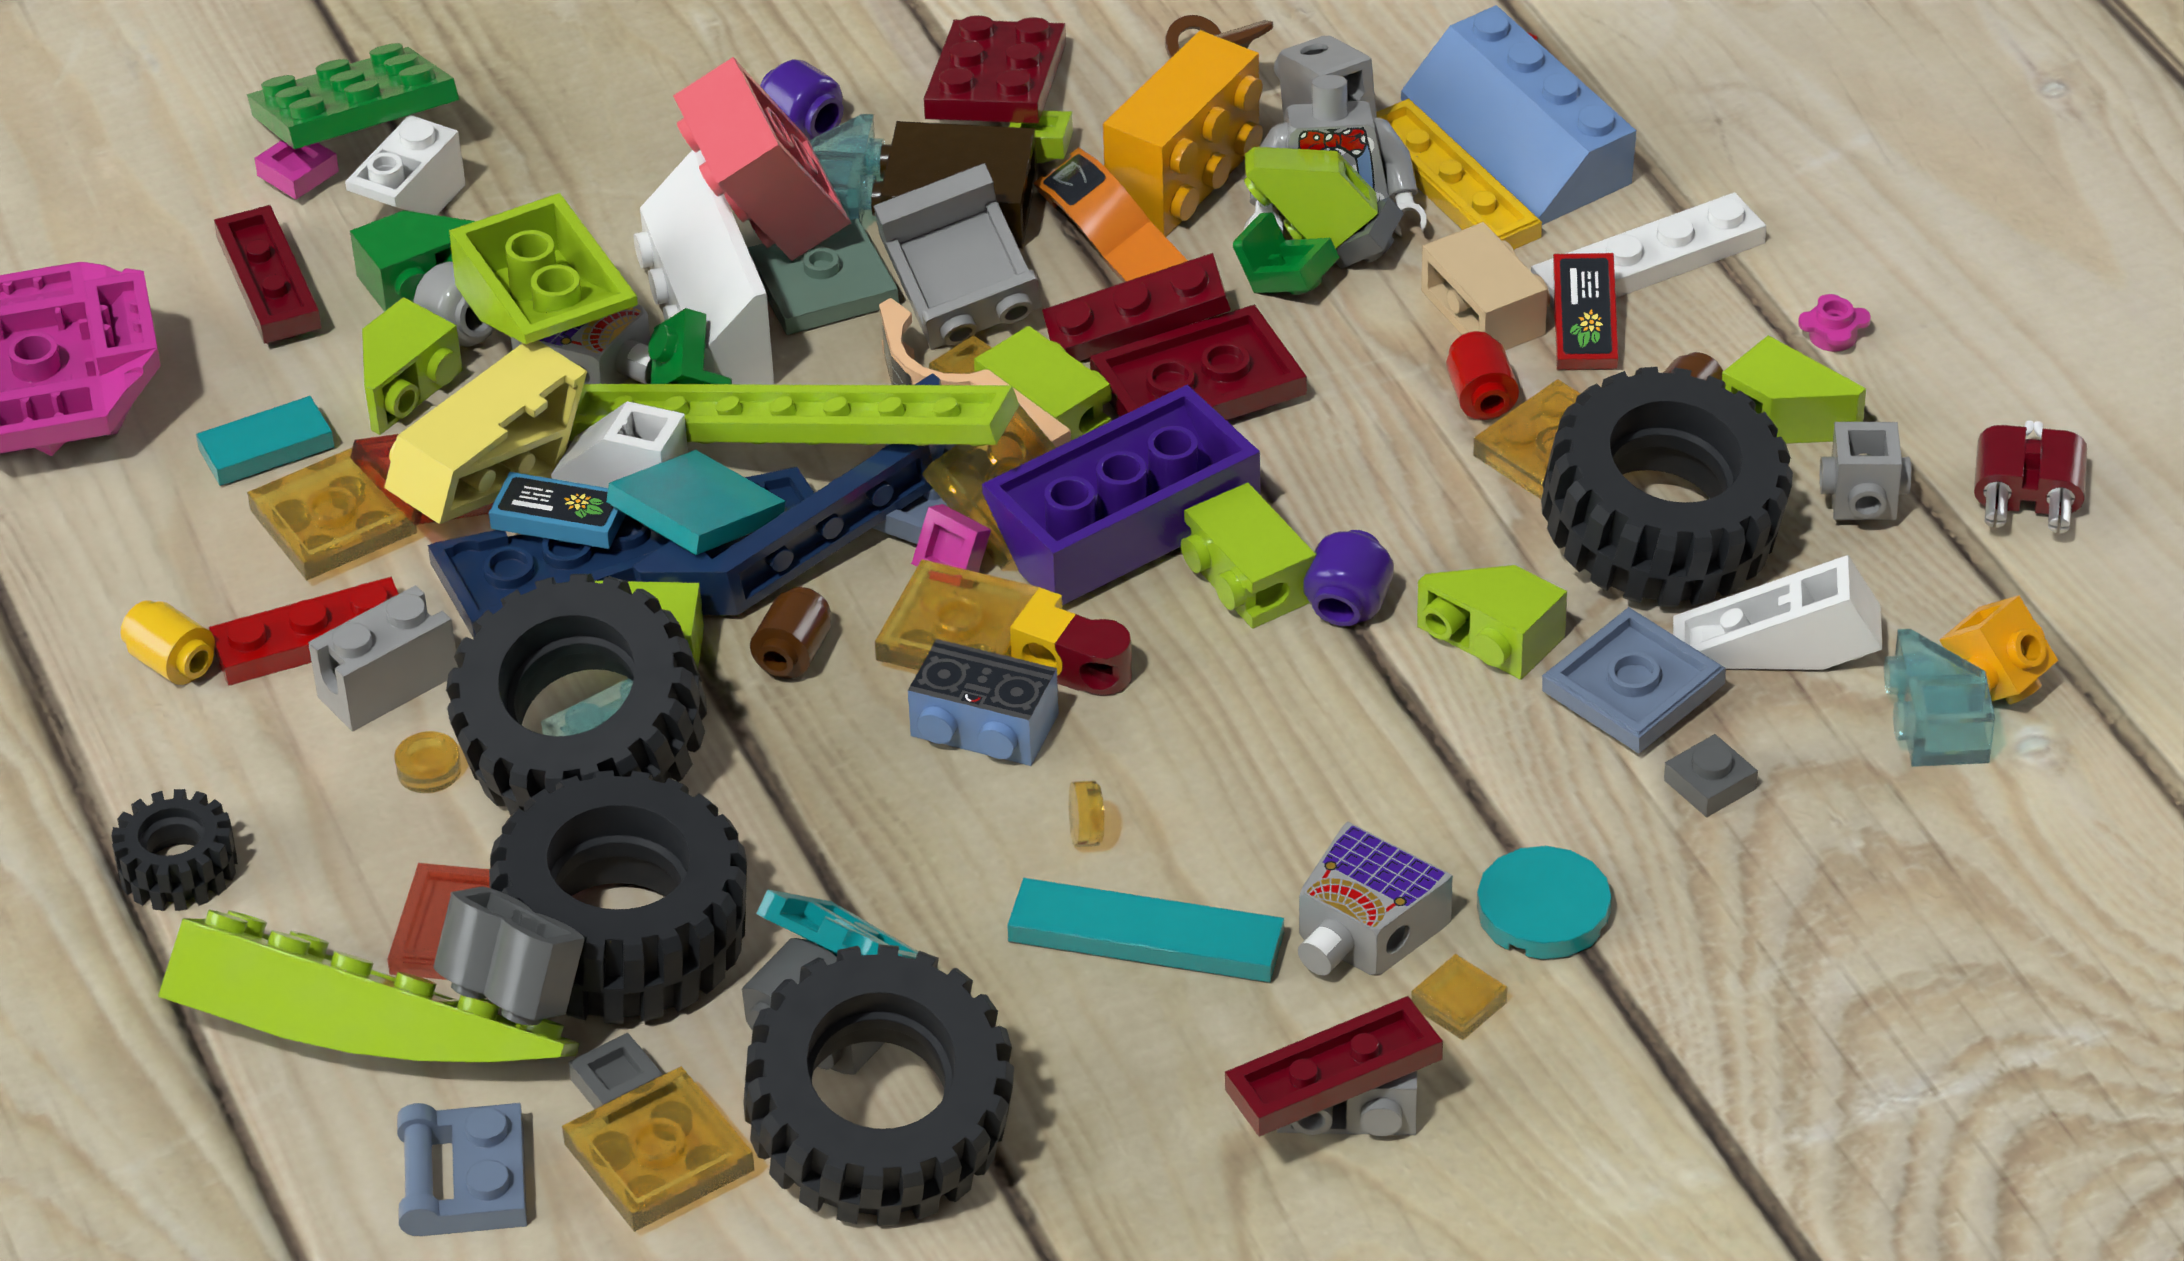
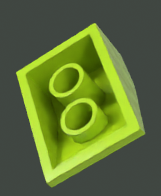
(536, 271)

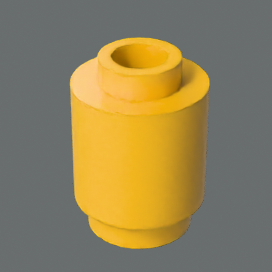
(168, 641)

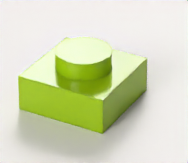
(1052, 134)

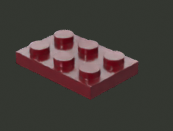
(995, 70)
(1226, 360)

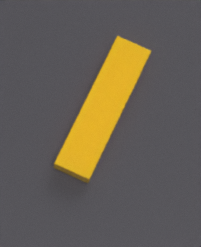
(1457, 180)

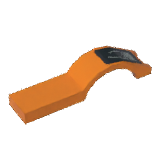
(1108, 217)

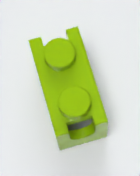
(1050, 379)
(1247, 555)

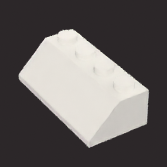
(706, 267)

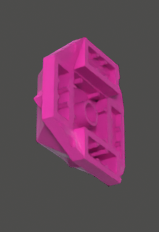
(72, 353)

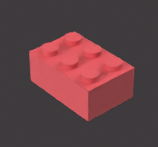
(759, 160)

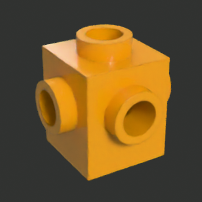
(2005, 645)

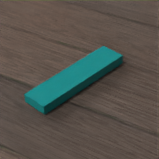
(1146, 929)

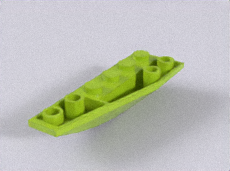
(338, 1001)

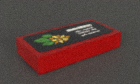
(1585, 311)

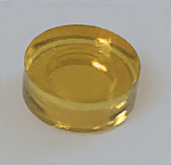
(427, 762)
(1086, 813)

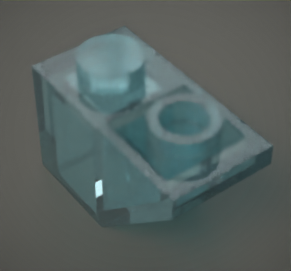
(850, 159)
(1941, 703)

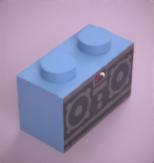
(983, 702)

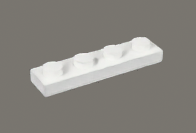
(1674, 244)

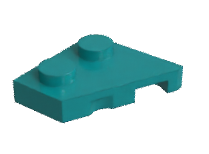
(826, 924)

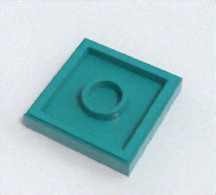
(695, 501)

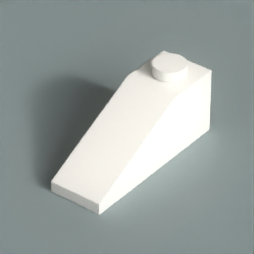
(1789, 623)

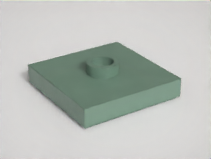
(827, 282)

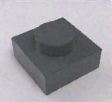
(1373, 238)
(1710, 775)
(612, 1070)

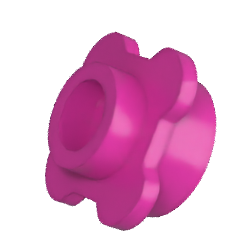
(1834, 323)

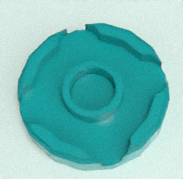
(1544, 901)

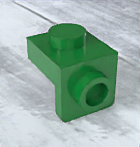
(1279, 263)
(679, 350)

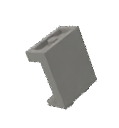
(957, 257)

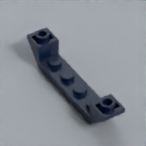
(801, 534)

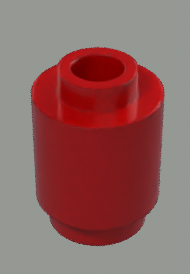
(1481, 376)

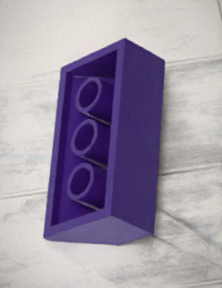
(1118, 493)

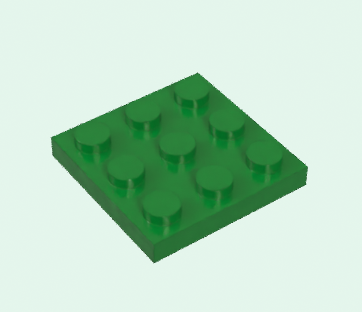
(351, 95)

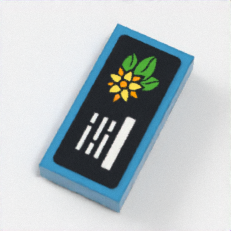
(555, 510)

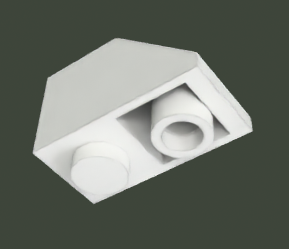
(413, 168)
(623, 444)

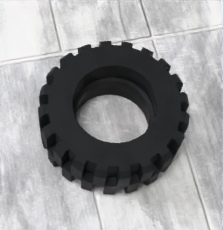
(1653, 543)
(561, 633)
(643, 837)
(895, 1004)

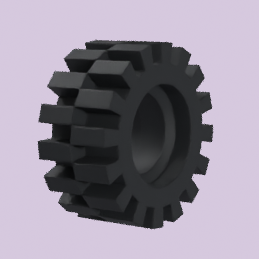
(179, 875)

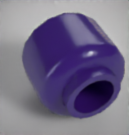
(805, 96)
(1348, 577)

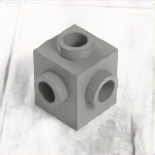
(1869, 483)

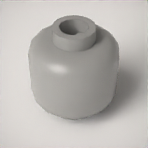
(440, 295)

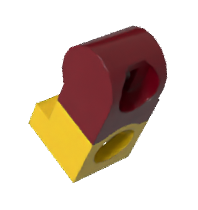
(1085, 651)

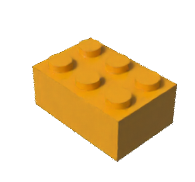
(1186, 128)

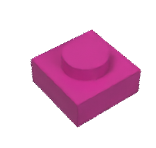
(296, 169)
(951, 539)

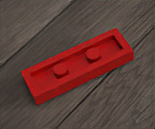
(280, 636)

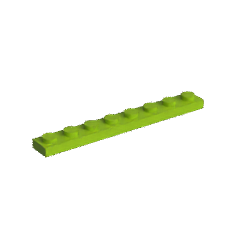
(817, 412)

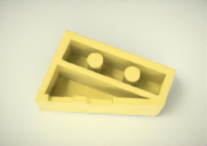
(497, 424)

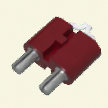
(2030, 470)

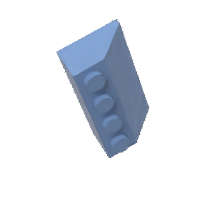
(1523, 115)

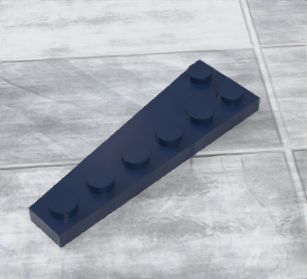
(491, 565)

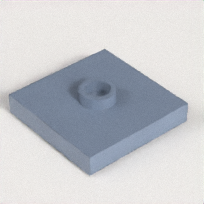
(1633, 680)

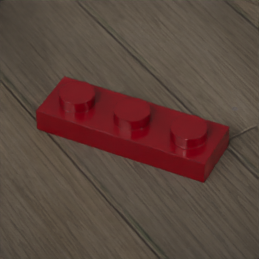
(267, 274)
(1138, 308)
(1333, 1066)

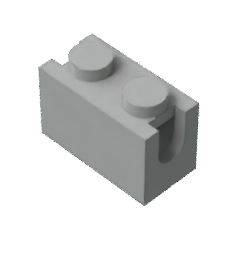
(382, 658)

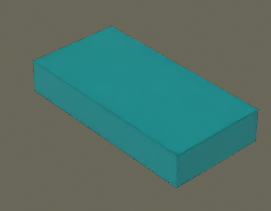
(265, 440)

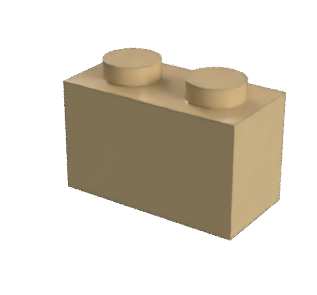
(1484, 286)

